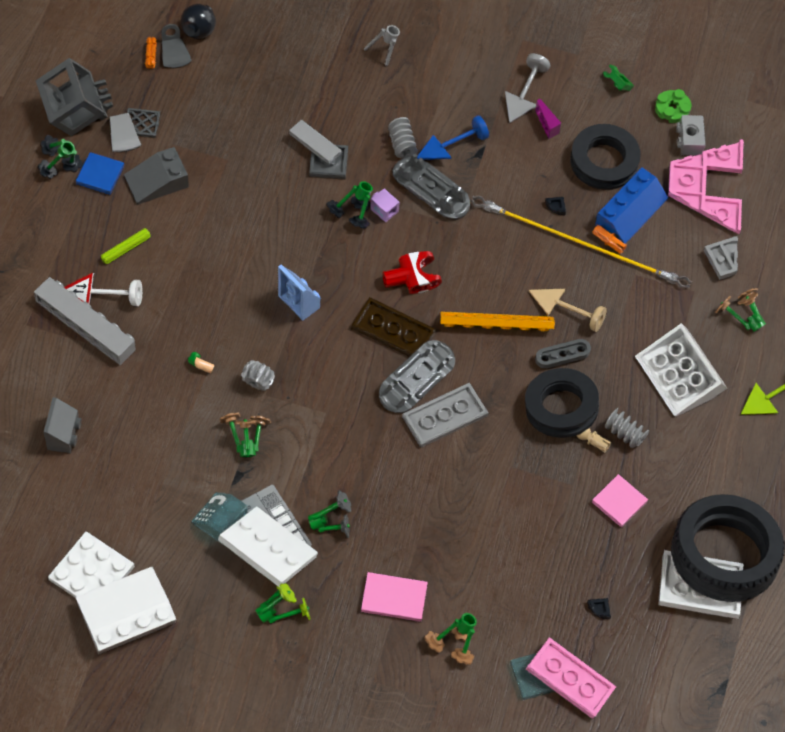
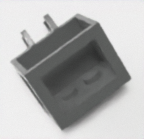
(76, 101)

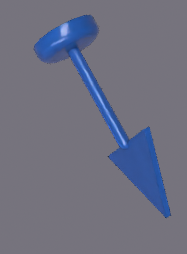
(436, 150)

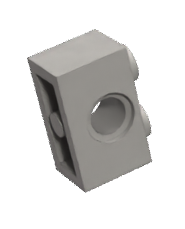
(691, 135)

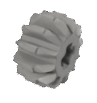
(258, 375)

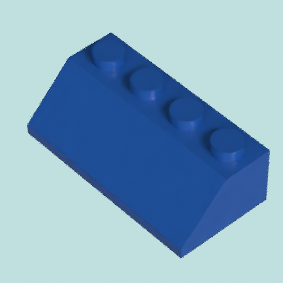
(632, 206)

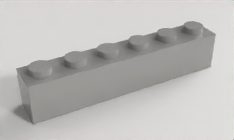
(85, 320)

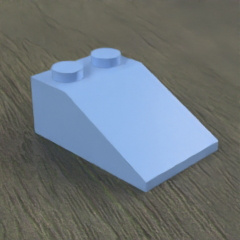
(297, 293)

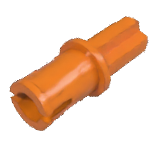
(609, 239)

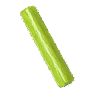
(125, 246)

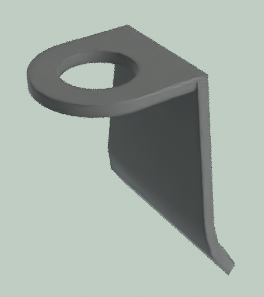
(173, 48)

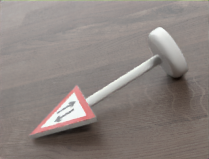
(83, 290)

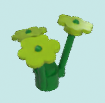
(267, 610)

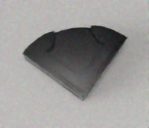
(556, 205)
(600, 607)

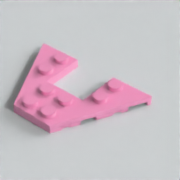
(688, 184)

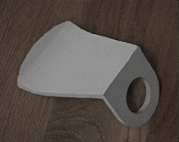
(123, 133)

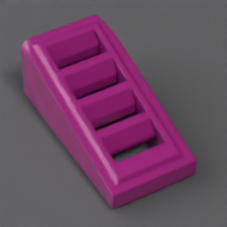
(548, 120)

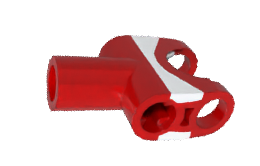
(411, 273)

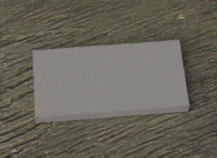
(445, 415)

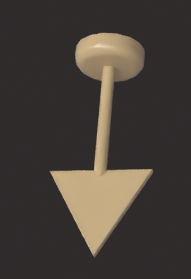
(550, 297)

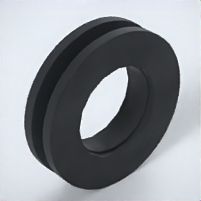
(605, 177)
(566, 424)

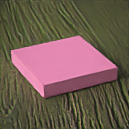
(619, 501)

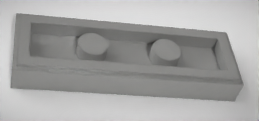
(315, 142)

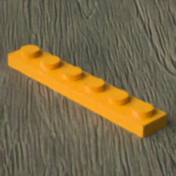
(504, 321)

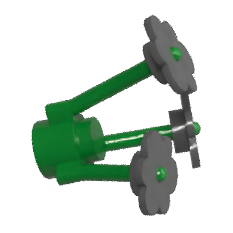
(319, 519)

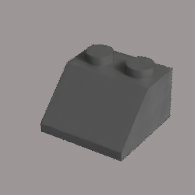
(61, 427)

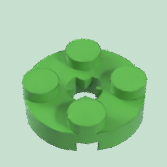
(675, 97)

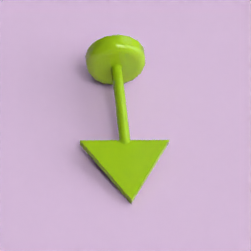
(759, 402)

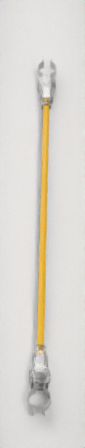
(670, 277)

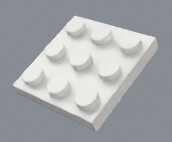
(89, 567)

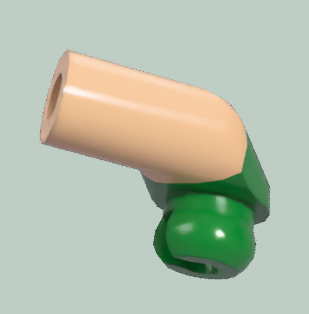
(194, 359)

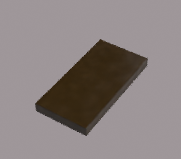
(392, 327)

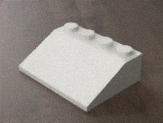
(680, 371)
(126, 610)

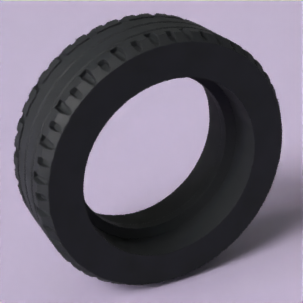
(738, 514)

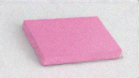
(394, 597)

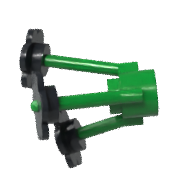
(65, 150)
(360, 201)

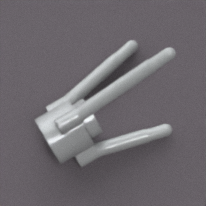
(390, 36)

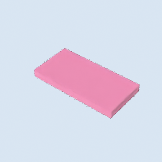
(571, 678)

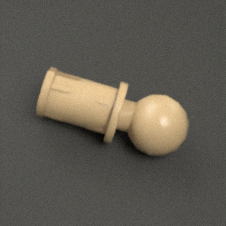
(595, 440)

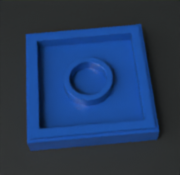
(100, 173)

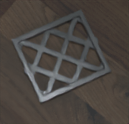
(145, 112)

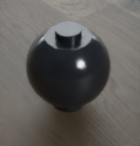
(198, 21)

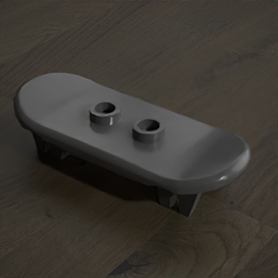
(432, 187)
(416, 376)

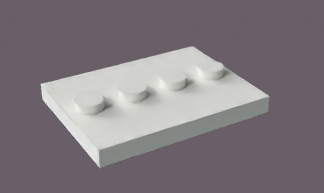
(268, 546)
(678, 594)

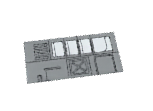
(273, 505)

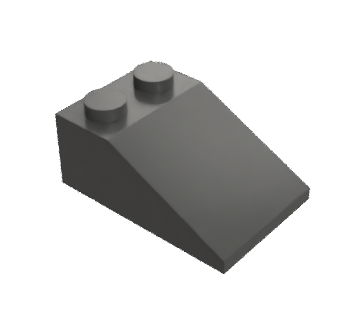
(157, 176)

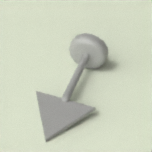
(517, 105)

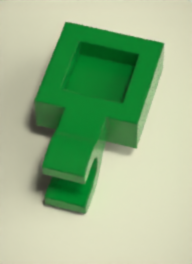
(620, 80)

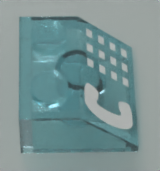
(219, 514)

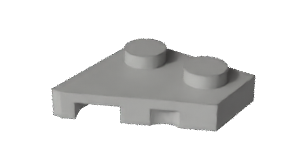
(723, 257)

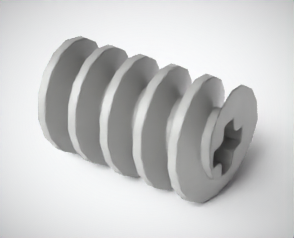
(402, 137)
(626, 429)

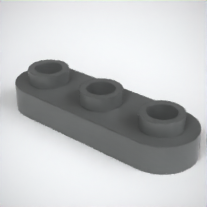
(569, 349)

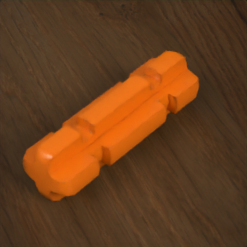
(150, 53)

